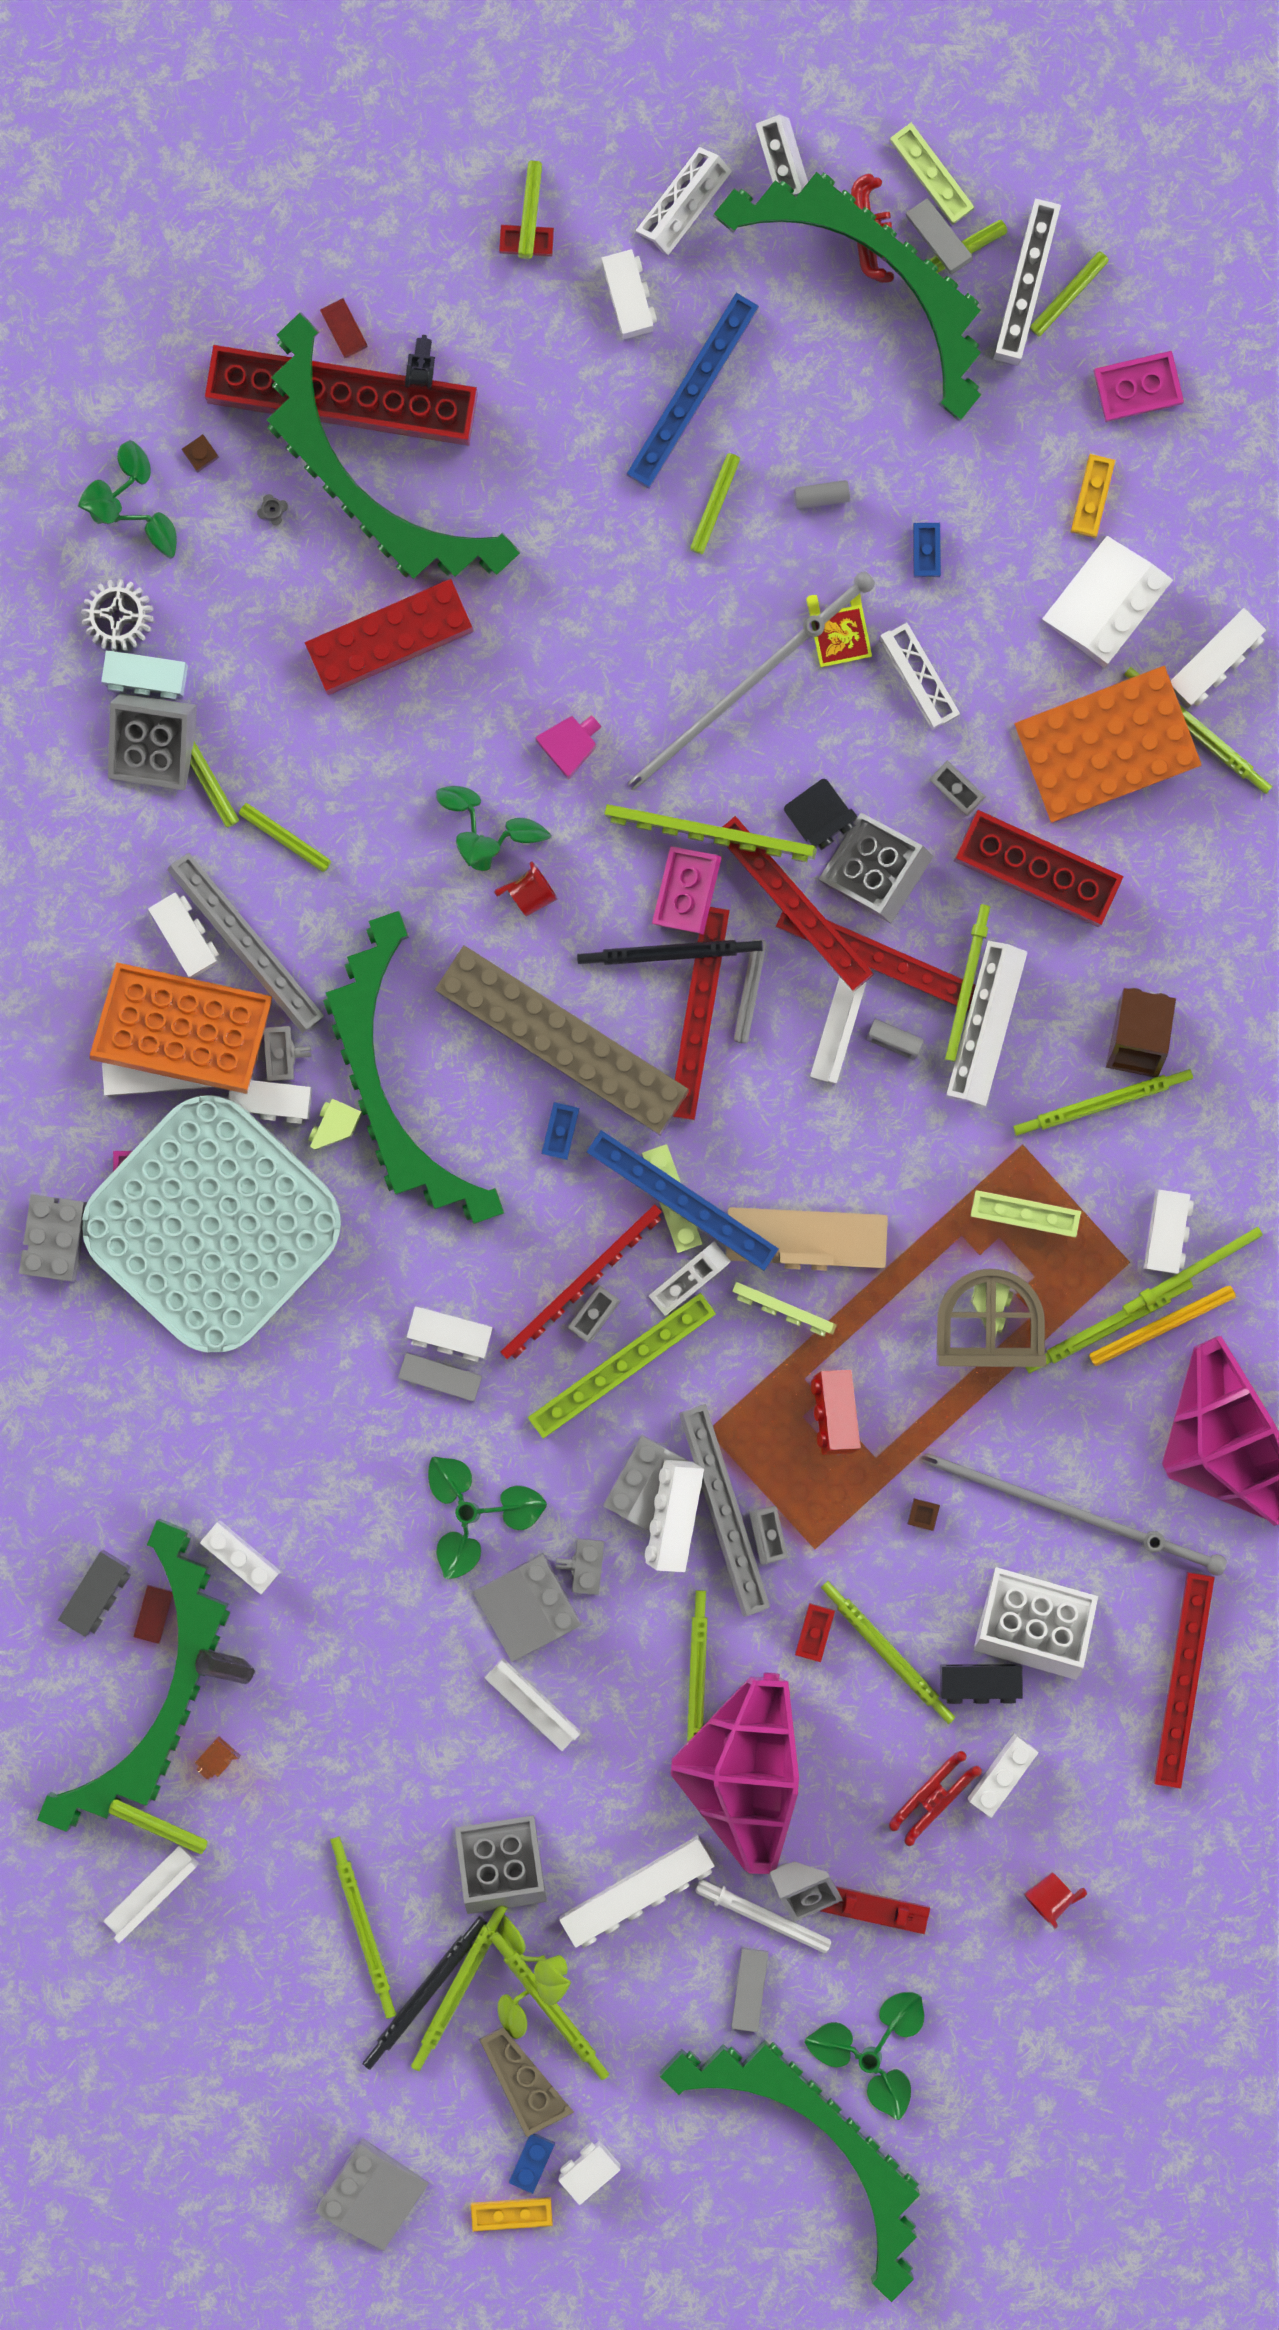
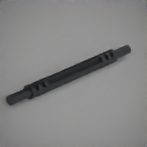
(670, 952)
(424, 1993)

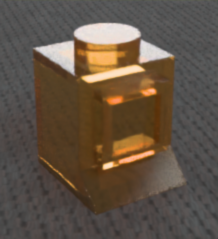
(216, 1758)

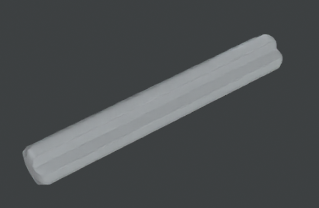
(749, 995)

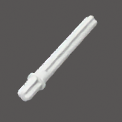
(762, 1916)

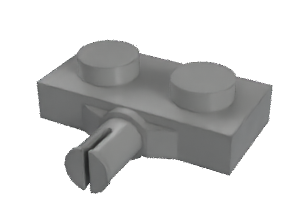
(281, 1053)
(585, 1566)

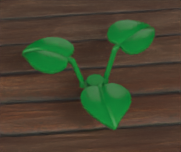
(105, 507)
(477, 849)
(450, 1479)
(833, 2046)

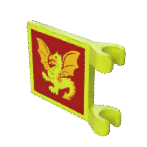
(844, 635)

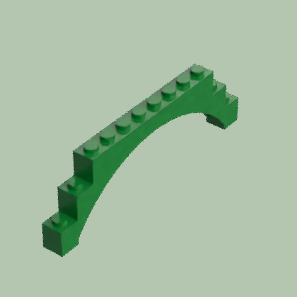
(828, 208)
(301, 428)
(354, 1018)
(198, 1625)
(773, 2077)

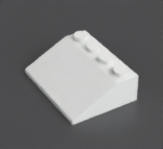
(1107, 600)
(1036, 1623)

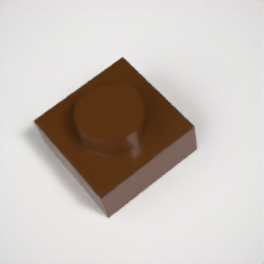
(200, 453)
(923, 1514)

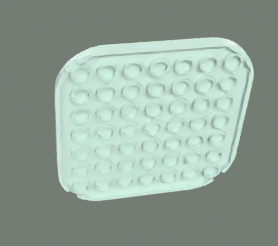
(211, 1224)

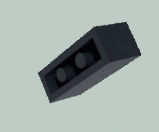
(981, 1682)

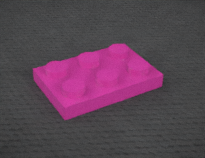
(1138, 386)
(686, 890)

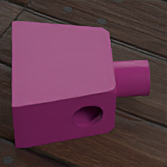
(569, 743)

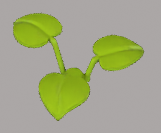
(548, 1976)

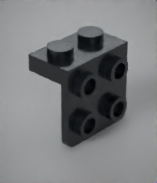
(820, 814)

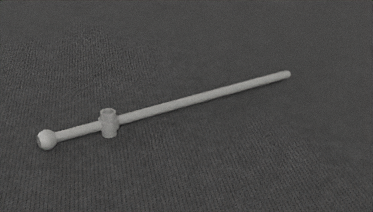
(862, 583)
(1215, 1564)

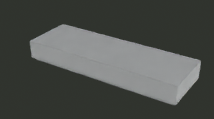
(939, 236)
(440, 1376)
(749, 1989)

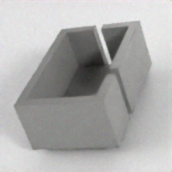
(53, 1238)

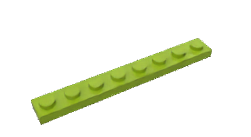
(721, 836)
(621, 1365)

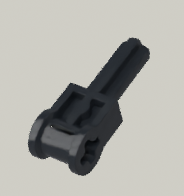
(420, 365)

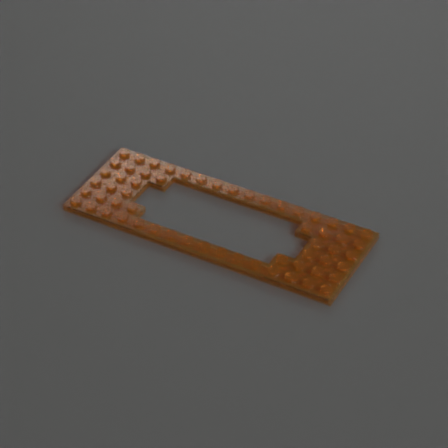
(780, 1447)

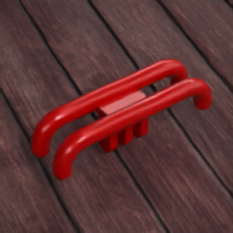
(868, 260)
(934, 1797)

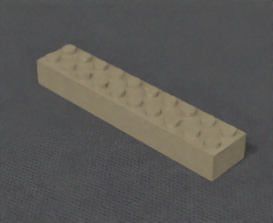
(562, 1040)

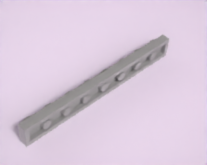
(245, 942)
(724, 1510)

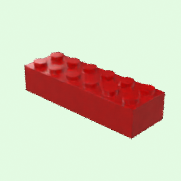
(389, 636)
(1038, 868)

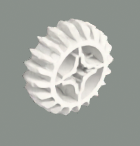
(118, 604)

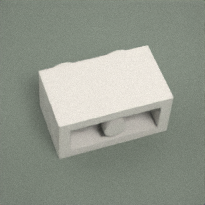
(588, 2171)

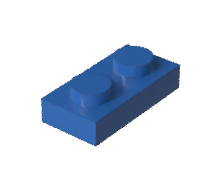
(926, 550)
(560, 1131)
(531, 2163)

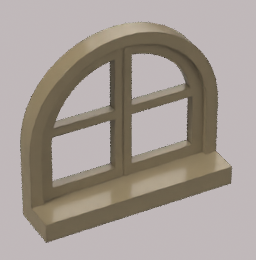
(990, 1355)

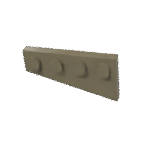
(527, 2090)

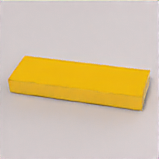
(1092, 496)
(511, 2214)

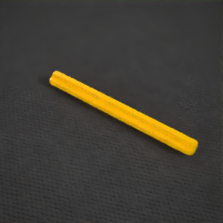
(1162, 1325)

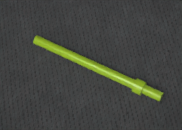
(978, 932)
(1149, 1296)

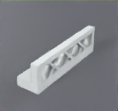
(687, 201)
(910, 677)
(837, 1033)
(532, 1704)
(150, 1893)

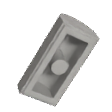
(822, 494)
(957, 788)
(894, 1039)
(594, 1314)
(768, 1534)

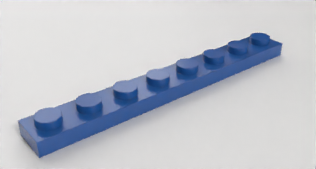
(692, 390)
(682, 1200)

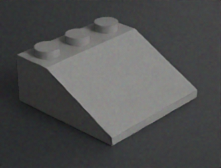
(151, 740)
(876, 867)
(639, 1482)
(527, 1607)
(500, 1864)
(371, 2195)

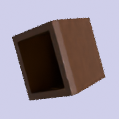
(1141, 1032)

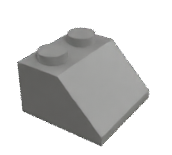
(804, 1889)

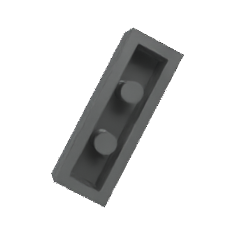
(95, 1594)

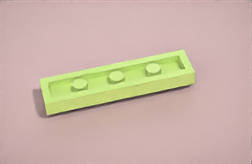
(931, 173)
(1025, 1213)
(684, 1233)
(794, 1314)

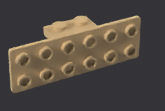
(817, 1237)

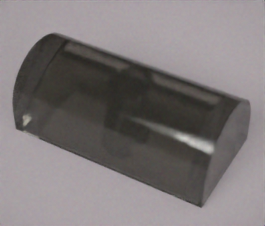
(224, 1667)

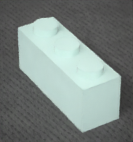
(144, 675)

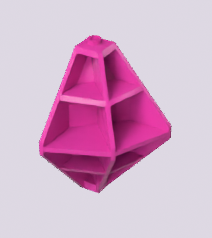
(1224, 1435)
(745, 1772)

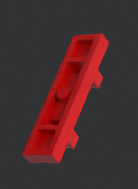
(880, 1910)

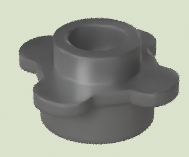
(269, 502)

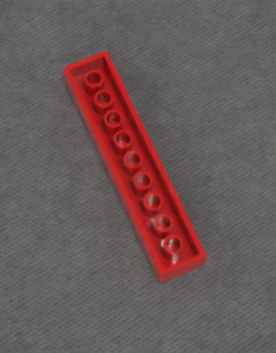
(346, 396)

